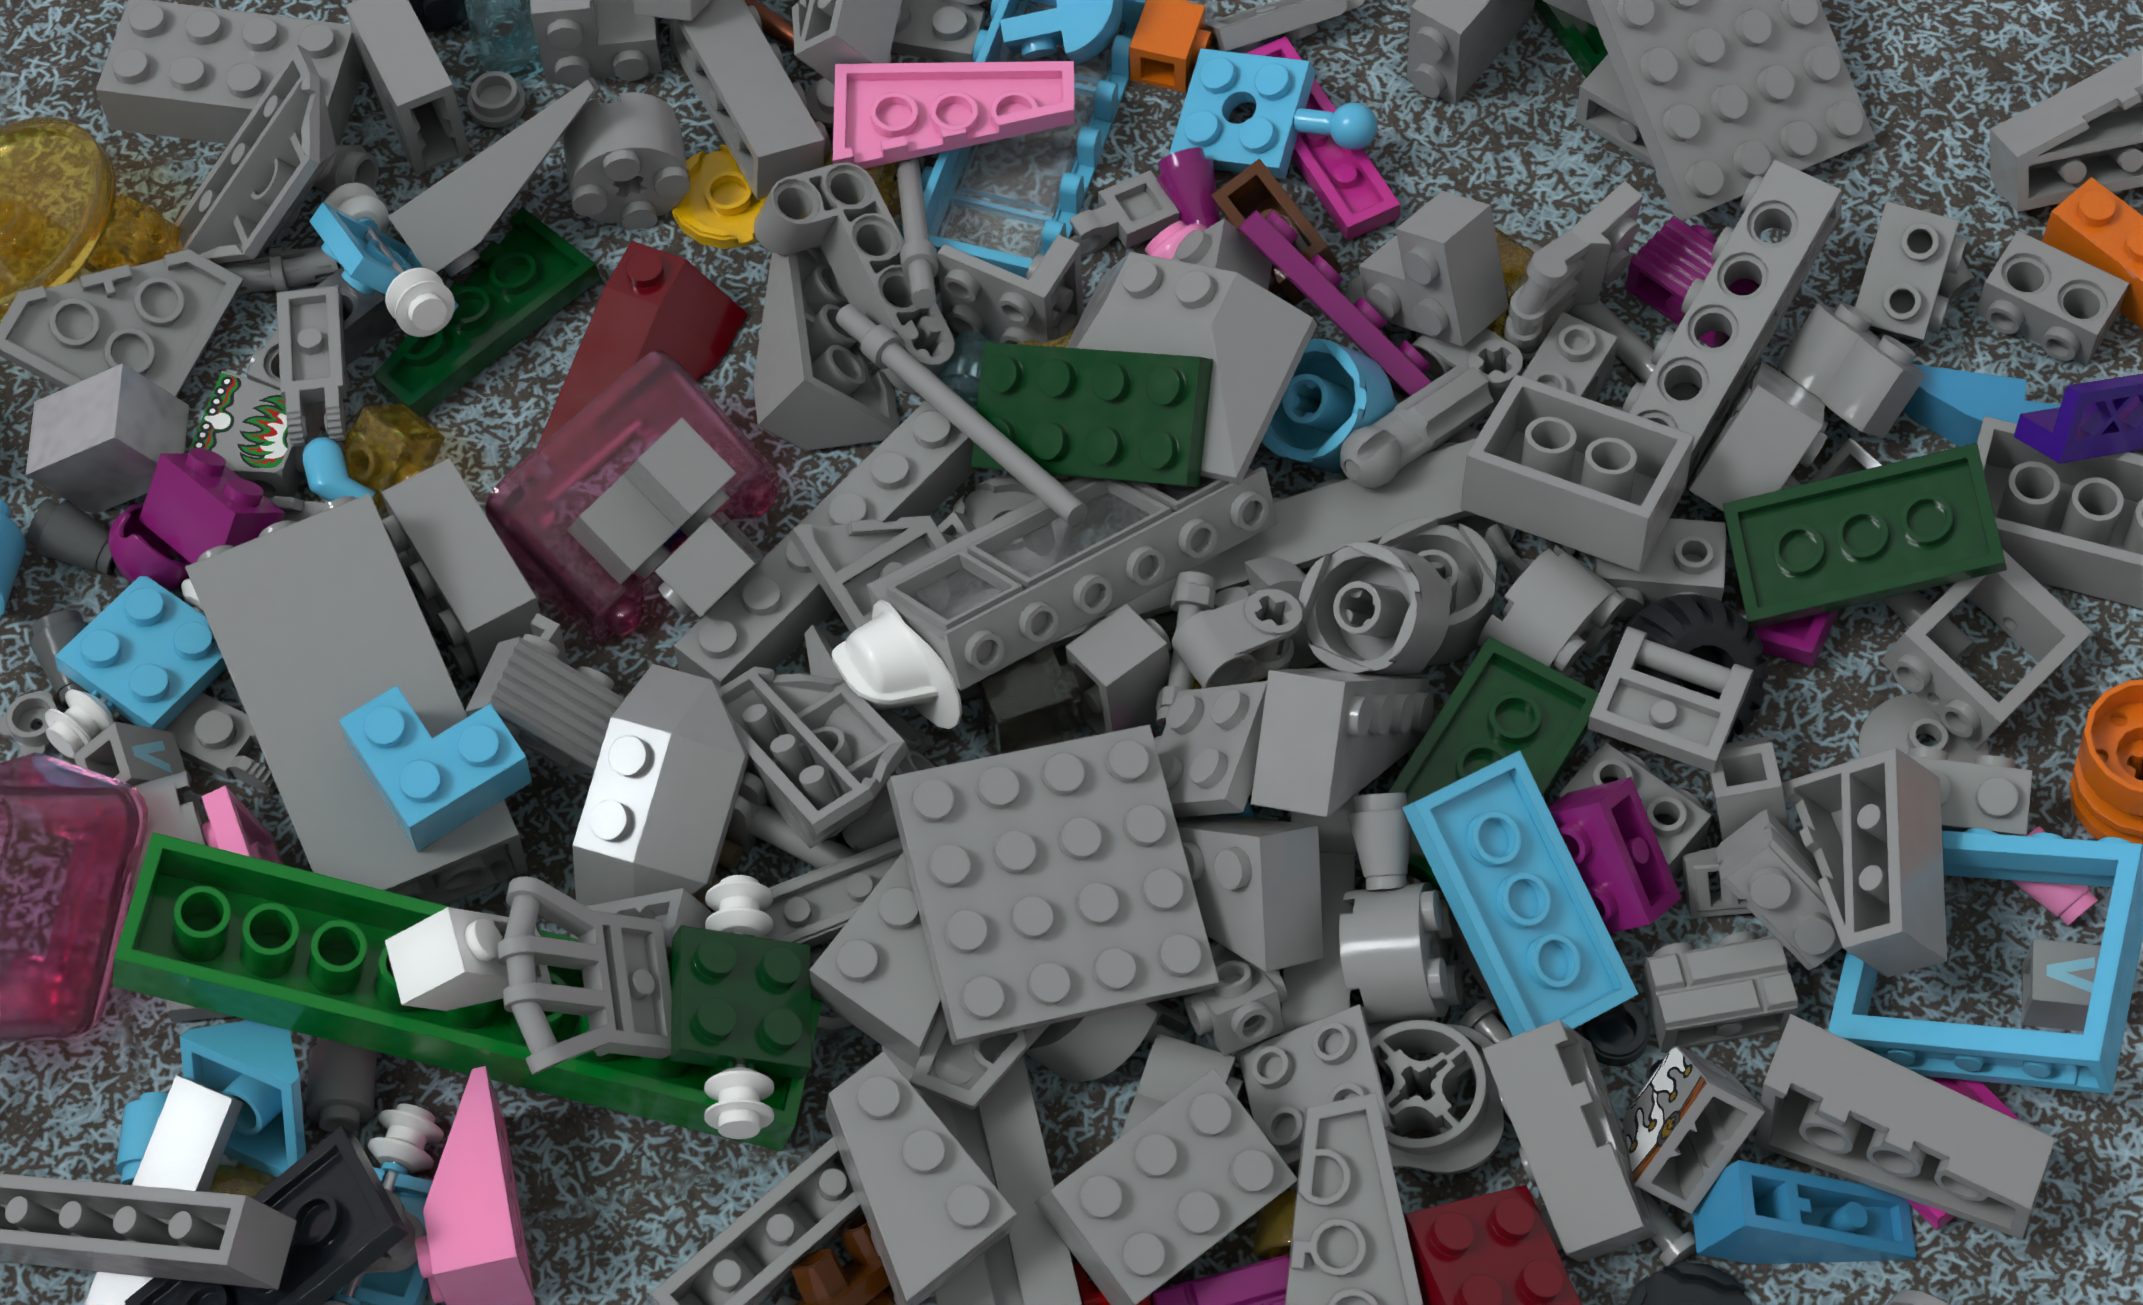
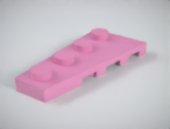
(931, 108)

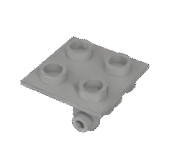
(1306, 1069)

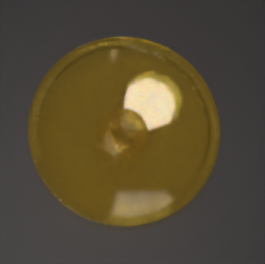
(52, 203)

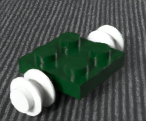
(740, 1005)

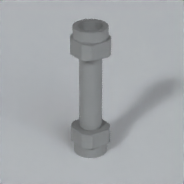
(1191, 595)

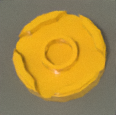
(727, 214)

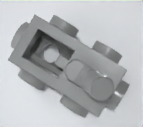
(1241, 1006)

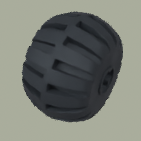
(1709, 632)

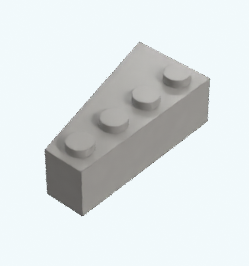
(1333, 735)
(881, 969)
(1899, 1131)

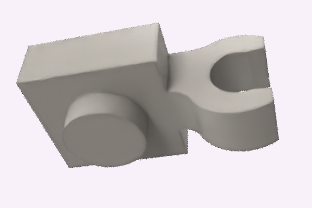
(1129, 210)

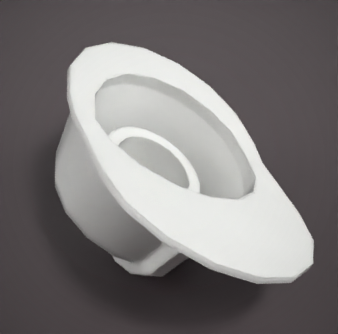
(897, 669)

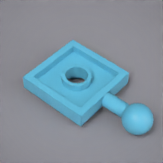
(1281, 95)

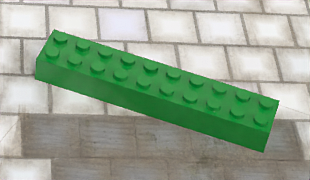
(316, 962)

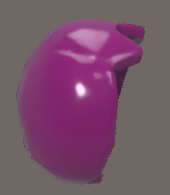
(143, 553)

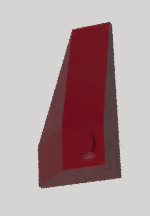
(648, 307)

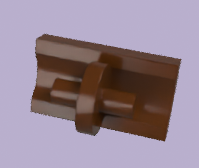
(856, 1283)

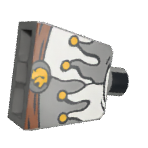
(1686, 1127)

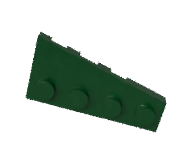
(501, 303)

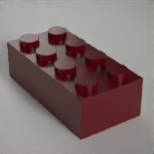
(1487, 1253)

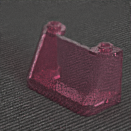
(584, 459)
(63, 892)

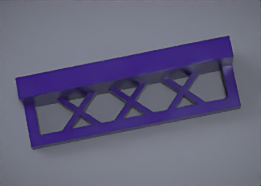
(2090, 423)

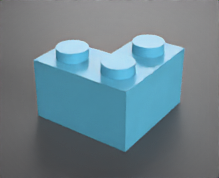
(435, 780)

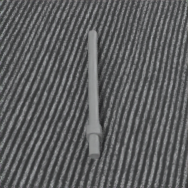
(918, 253)
(888, 351)

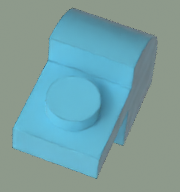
(1080, 25)

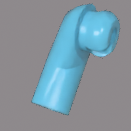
(328, 471)

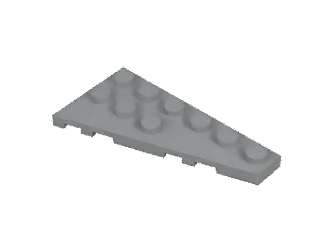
(1348, 1213)

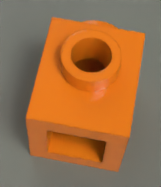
(1168, 43)

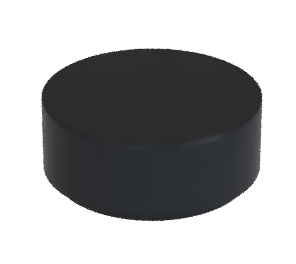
(1618, 1034)

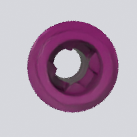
(1189, 184)

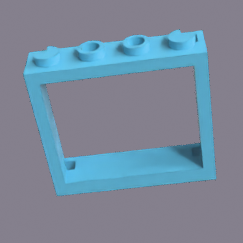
(2013, 1054)

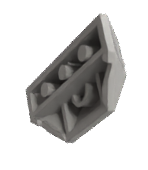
(264, 169)
(813, 748)
(660, 791)

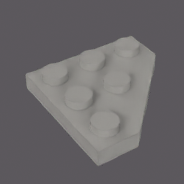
(139, 316)

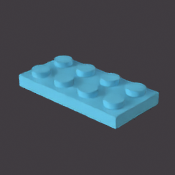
(1519, 898)

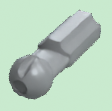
(1415, 427)

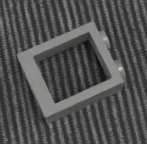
(2023, 612)

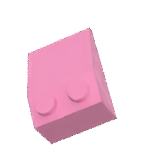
(473, 1210)

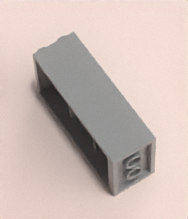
(311, 631)

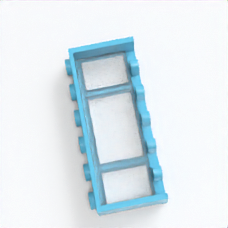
(1021, 191)

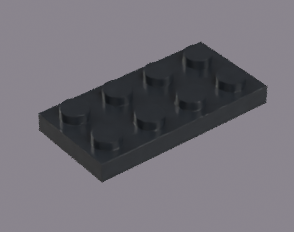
(338, 1233)

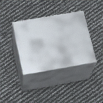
(104, 438)

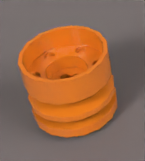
(2109, 766)

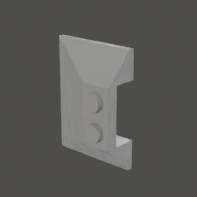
(1209, 314)

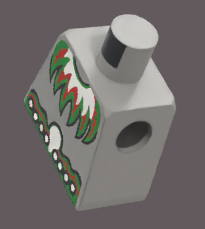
(250, 431)

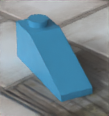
(1799, 1217)

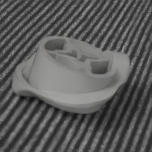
(1459, 1053)

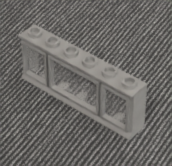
(1039, 578)

